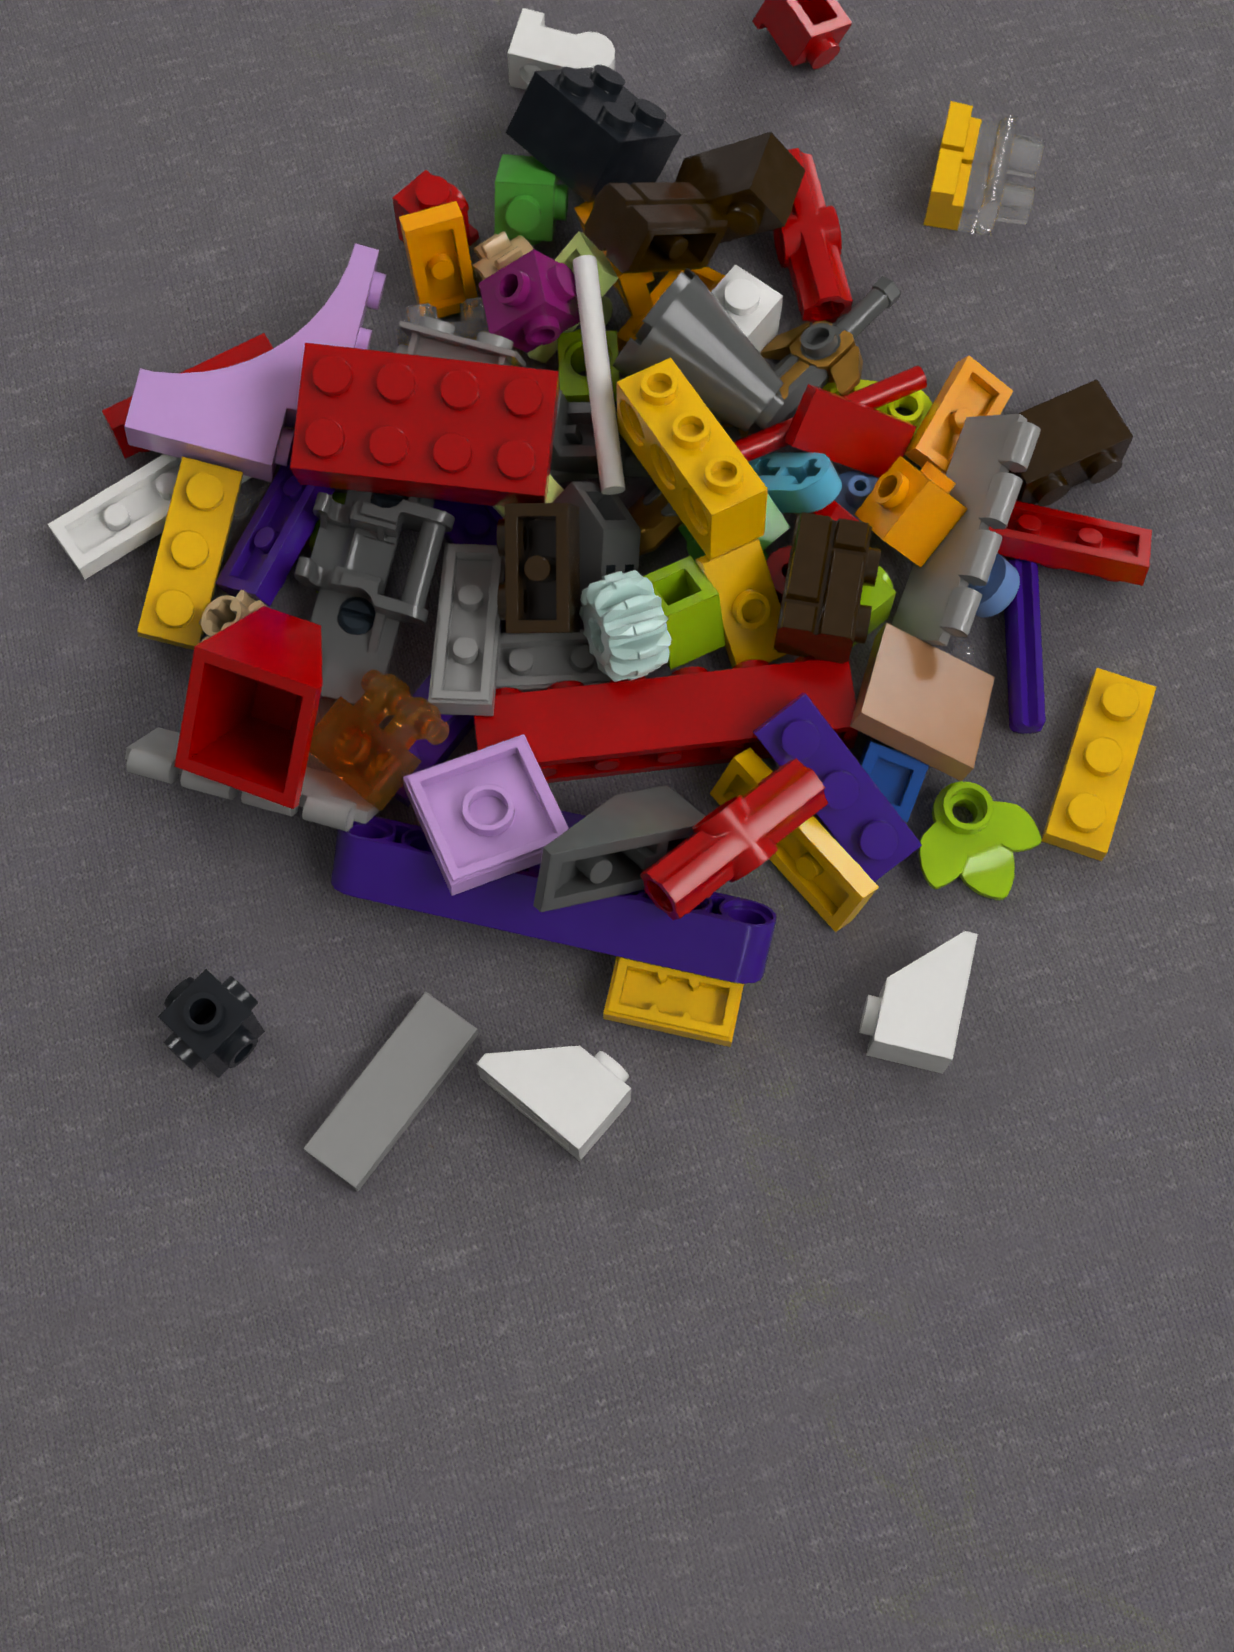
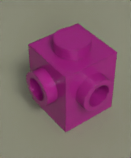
(530, 301)

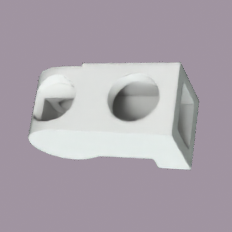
(546, 48)

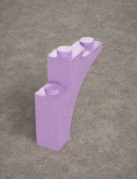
(242, 411)

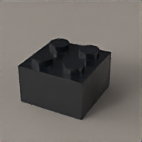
(592, 129)

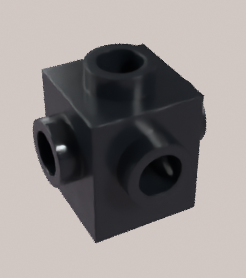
(222, 1041)

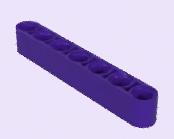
(717, 939)

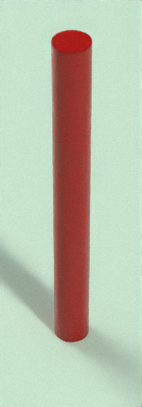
(874, 396)

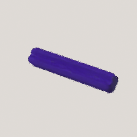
(1024, 653)

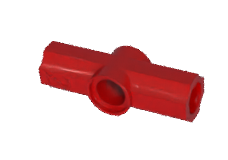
(812, 250)
(734, 839)

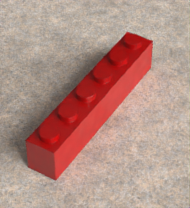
(664, 720)

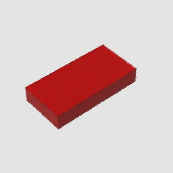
(848, 432)

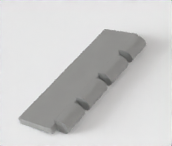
(937, 594)
(323, 795)

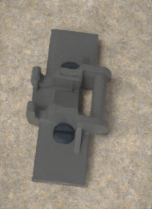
(351, 574)

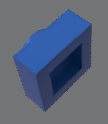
(895, 775)

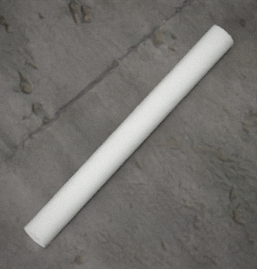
(598, 375)

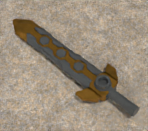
(807, 356)

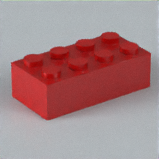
(424, 426)

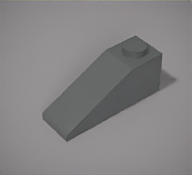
(613, 847)

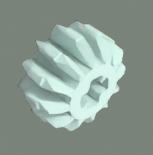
(625, 625)

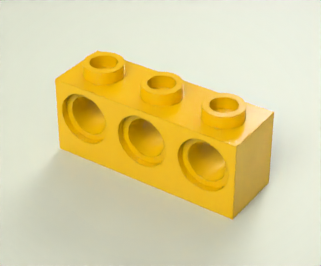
(691, 458)

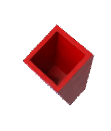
(254, 705)

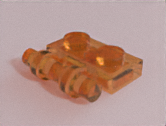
(373, 757)

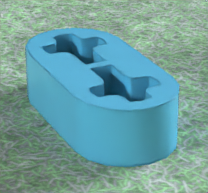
(798, 480)

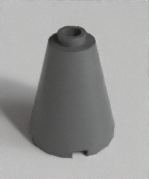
(708, 351)

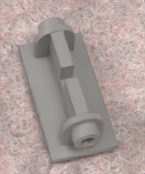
(437, 339)

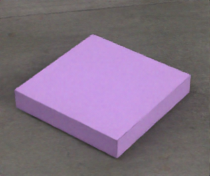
(485, 813)

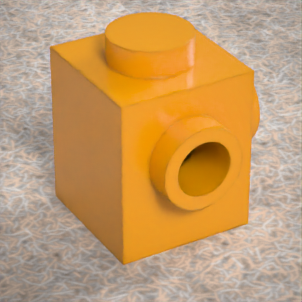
(912, 509)

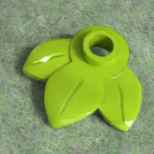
(975, 850)

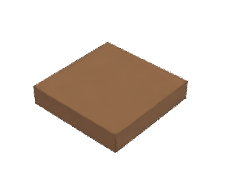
(923, 702)

